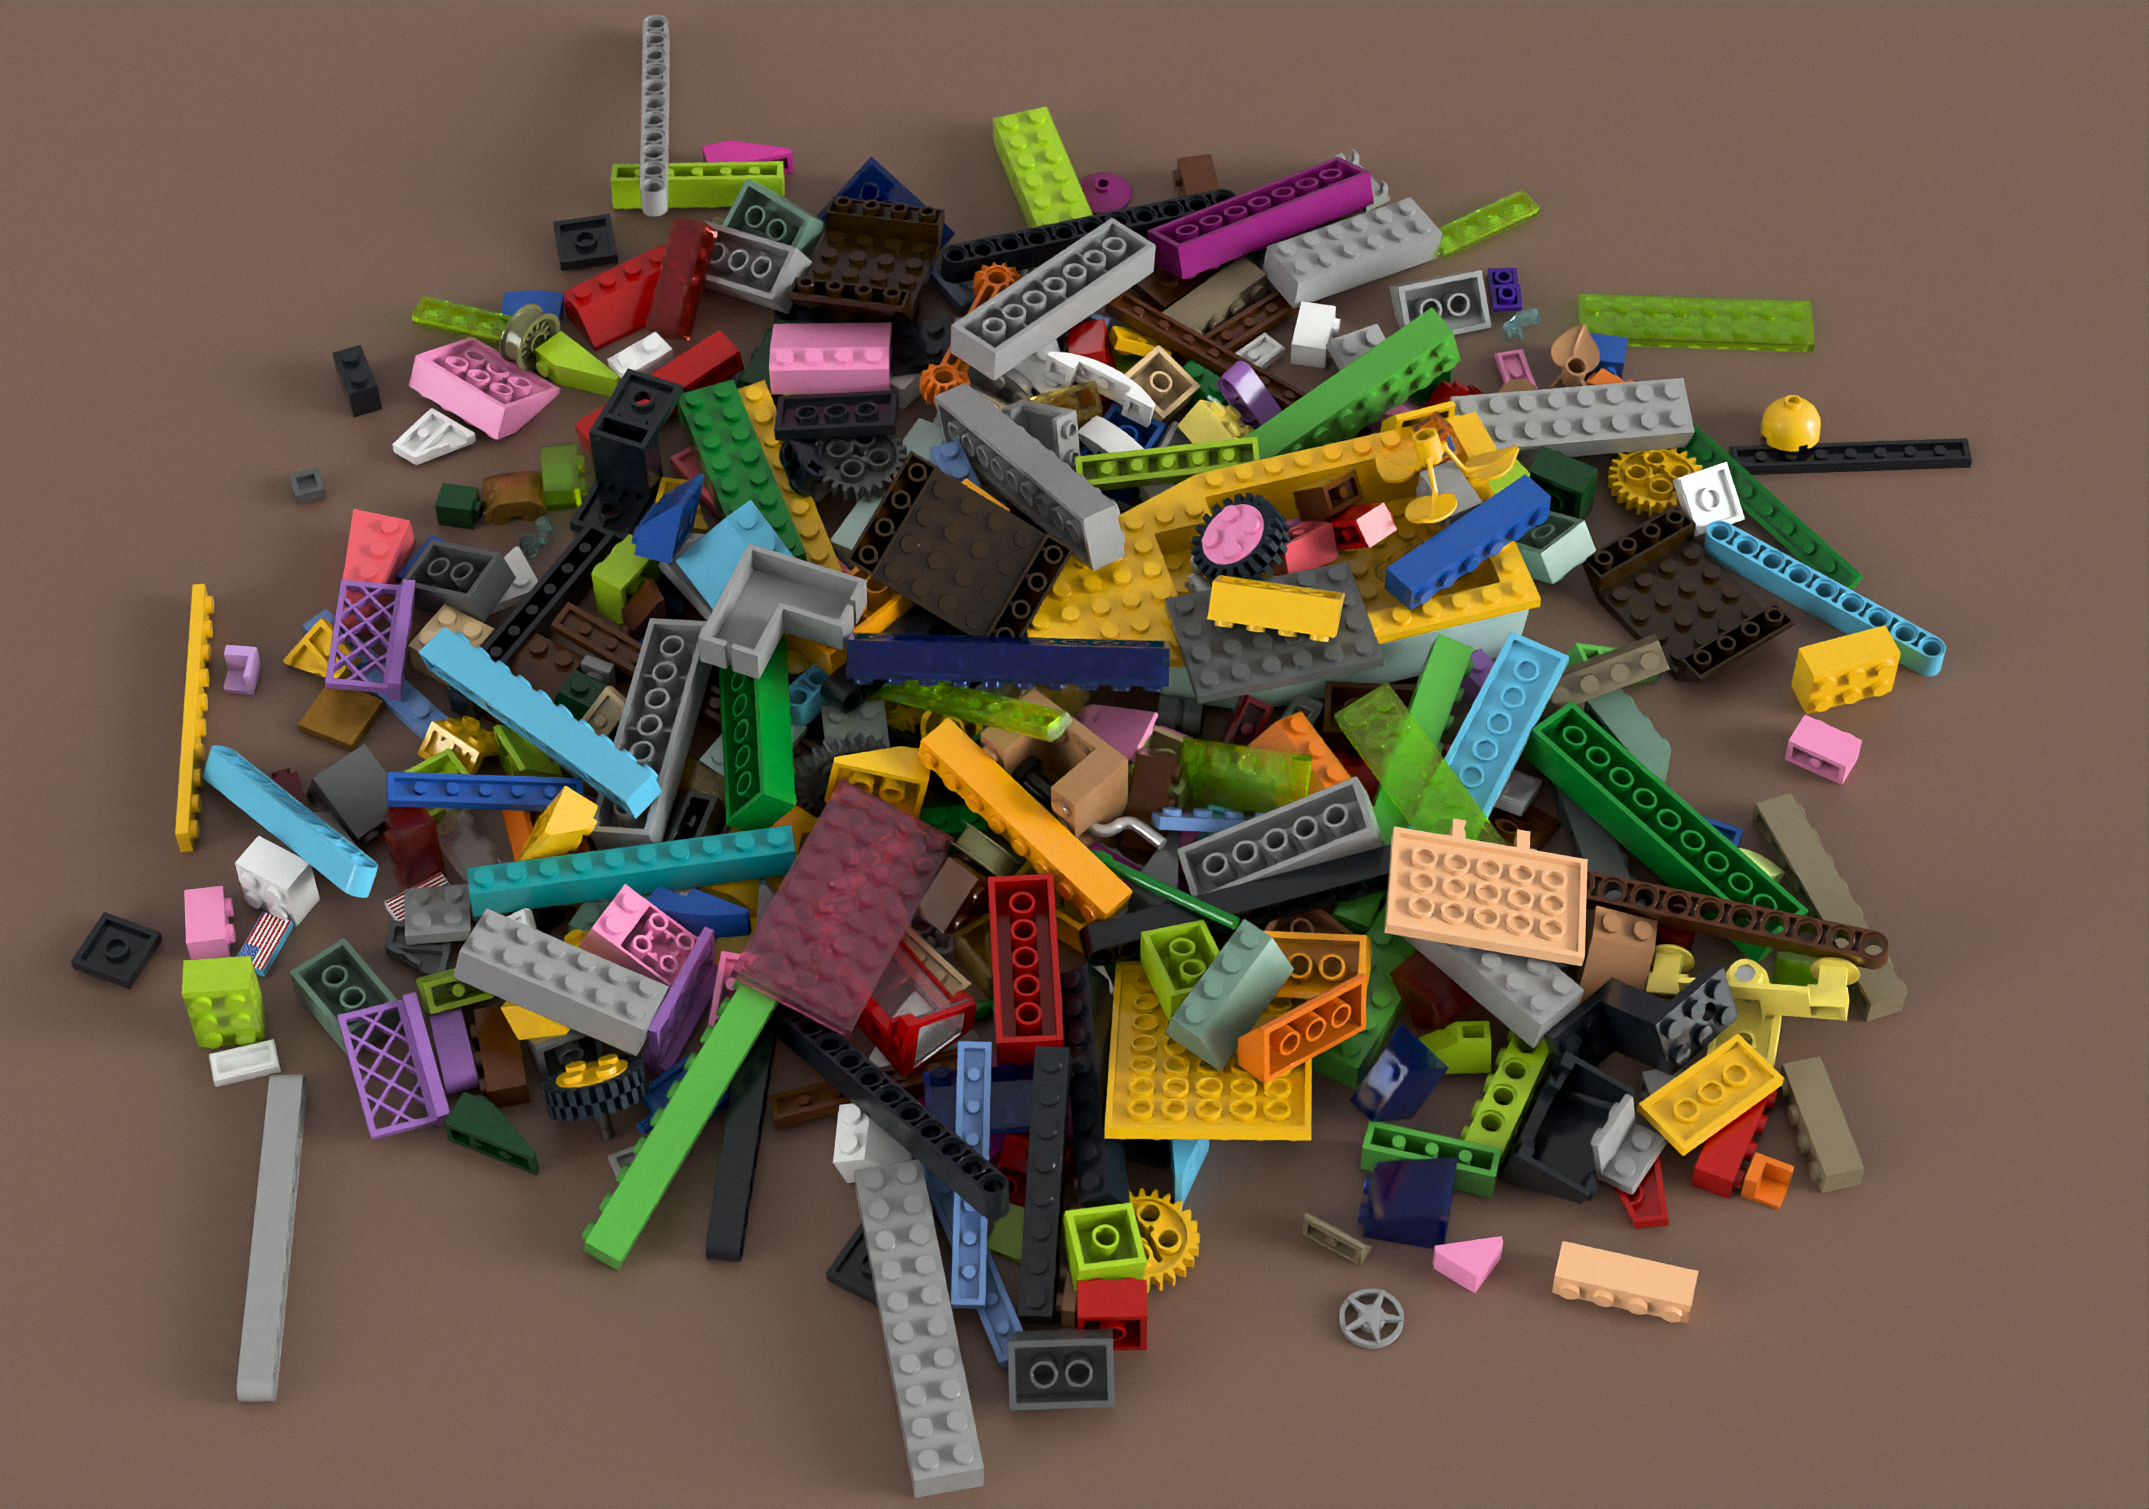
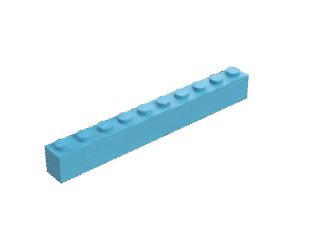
(541, 722)

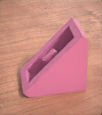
(1468, 1261)

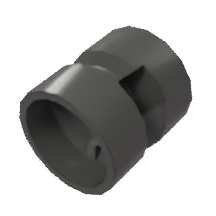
(1181, 716)

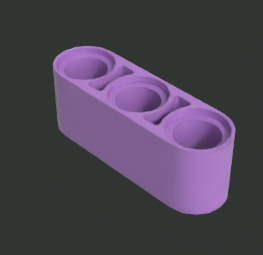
(1248, 395)
(454, 1051)

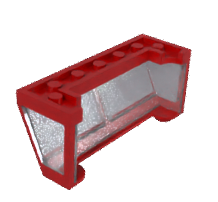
(913, 1013)

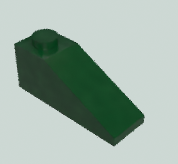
(484, 1129)

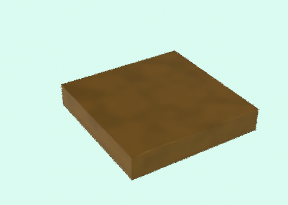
(341, 716)

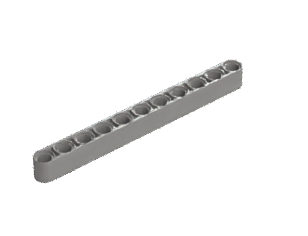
(655, 116)
(272, 1239)

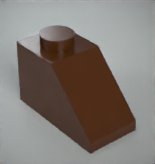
(1328, 495)
(644, 605)

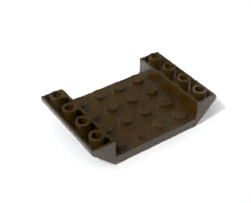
(872, 258)
(958, 553)
(1672, 588)

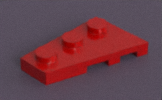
(1648, 1203)

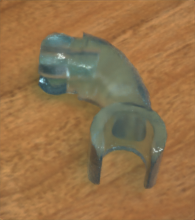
(1521, 319)
(531, 542)

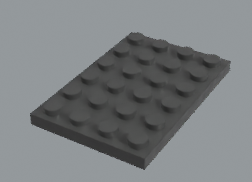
(1244, 662)

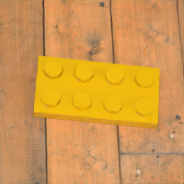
(1710, 1094)

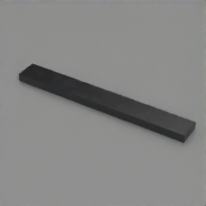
(1855, 456)

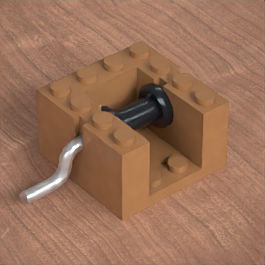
(1072, 777)

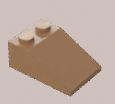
(1616, 948)

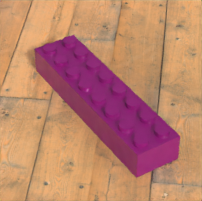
(1261, 217)

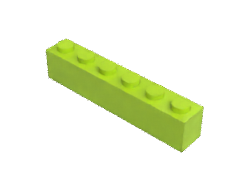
(697, 183)

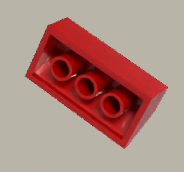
(615, 300)

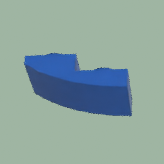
(549, 302)

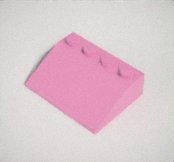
(830, 358)
(481, 386)

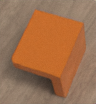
(1767, 1181)

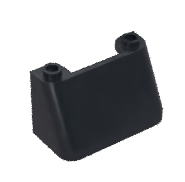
(1555, 1136)

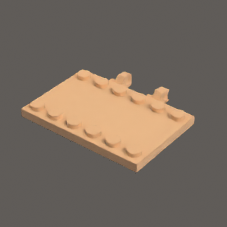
(1487, 894)

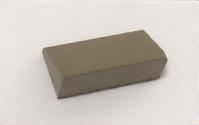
(1335, 1238)

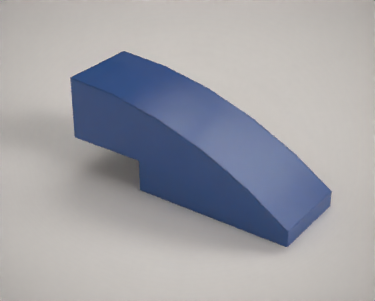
(701, 911)

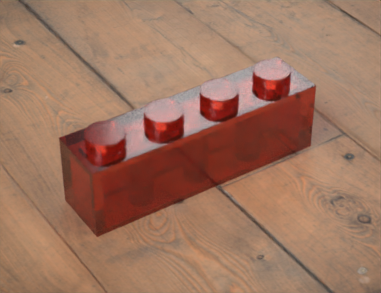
(681, 279)

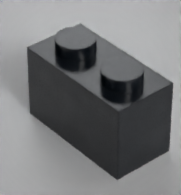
(357, 381)

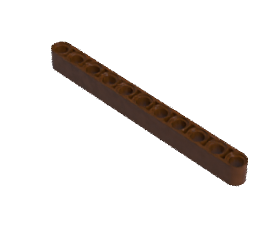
(1729, 912)

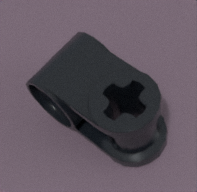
(802, 466)

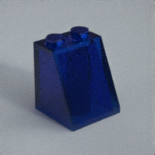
(1398, 1079)
(1409, 1201)

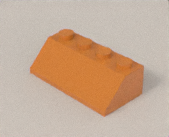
(1299, 736)
(1305, 1030)

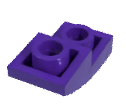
(1504, 289)

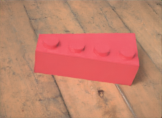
(375, 554)

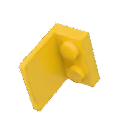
(463, 737)

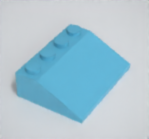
(717, 553)

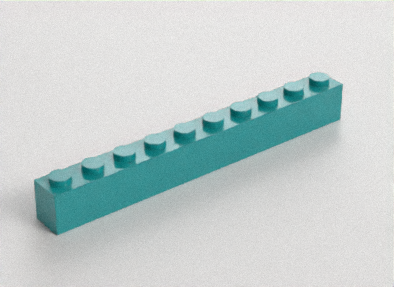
(641, 867)

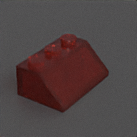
(413, 844)
(1429, 993)

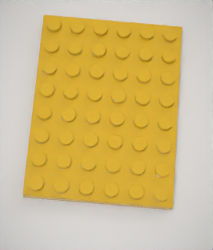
(1171, 1093)

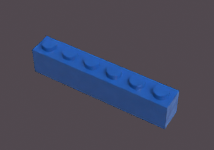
(1467, 542)

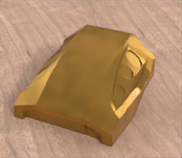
(513, 496)

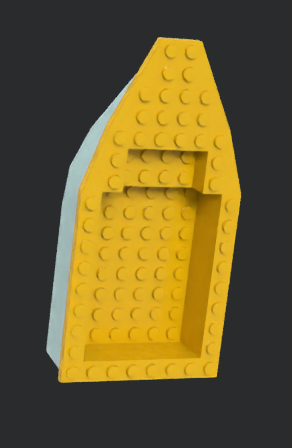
(1130, 593)

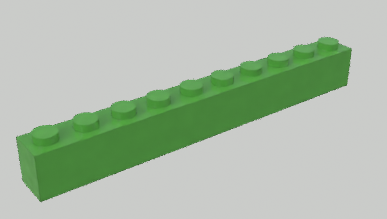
(1431, 707)
(678, 1125)

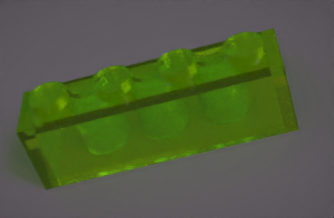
(1243, 774)

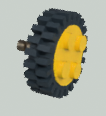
(595, 1089)

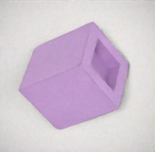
(243, 669)

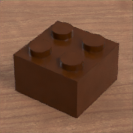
(956, 896)

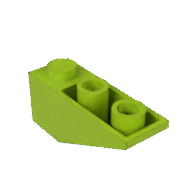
(1462, 1046)

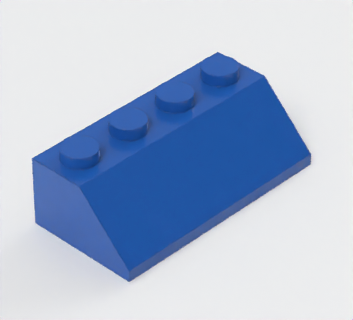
(669, 522)

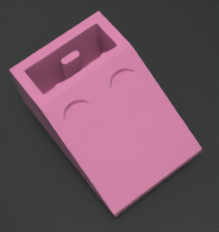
(1119, 727)
(640, 938)

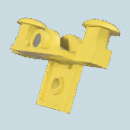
(1756, 1000)

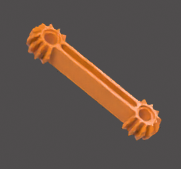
(953, 370)

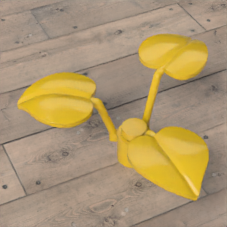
(1402, 466)

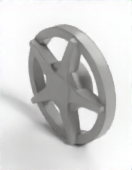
(1371, 1318)

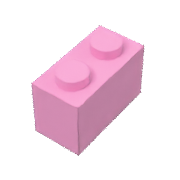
(1823, 749)
(208, 922)

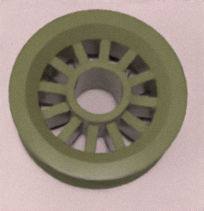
(525, 333)
(985, 852)

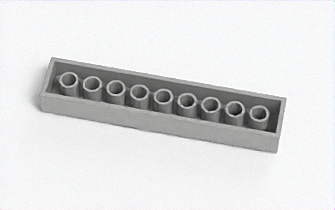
(1032, 477)
(918, 1329)

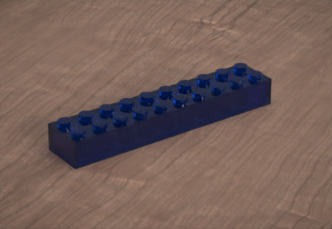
(1008, 660)

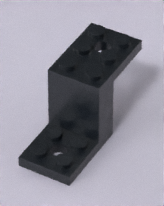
(627, 453)
(1644, 1025)

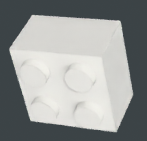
(277, 881)

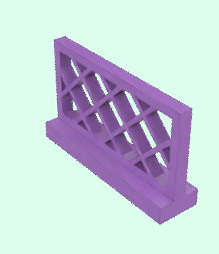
(398, 636)
(682, 1007)
(423, 1066)

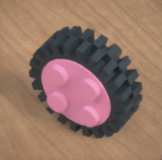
(1241, 539)

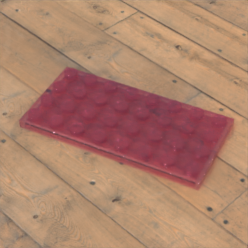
(843, 908)

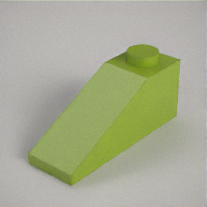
(574, 366)

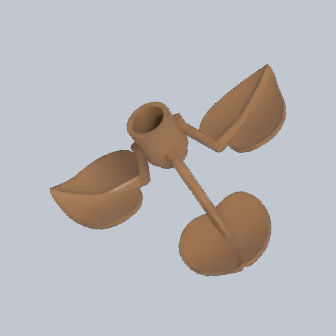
(1573, 353)

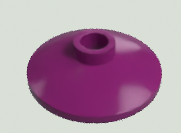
(1105, 192)

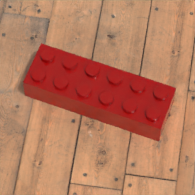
(1024, 966)

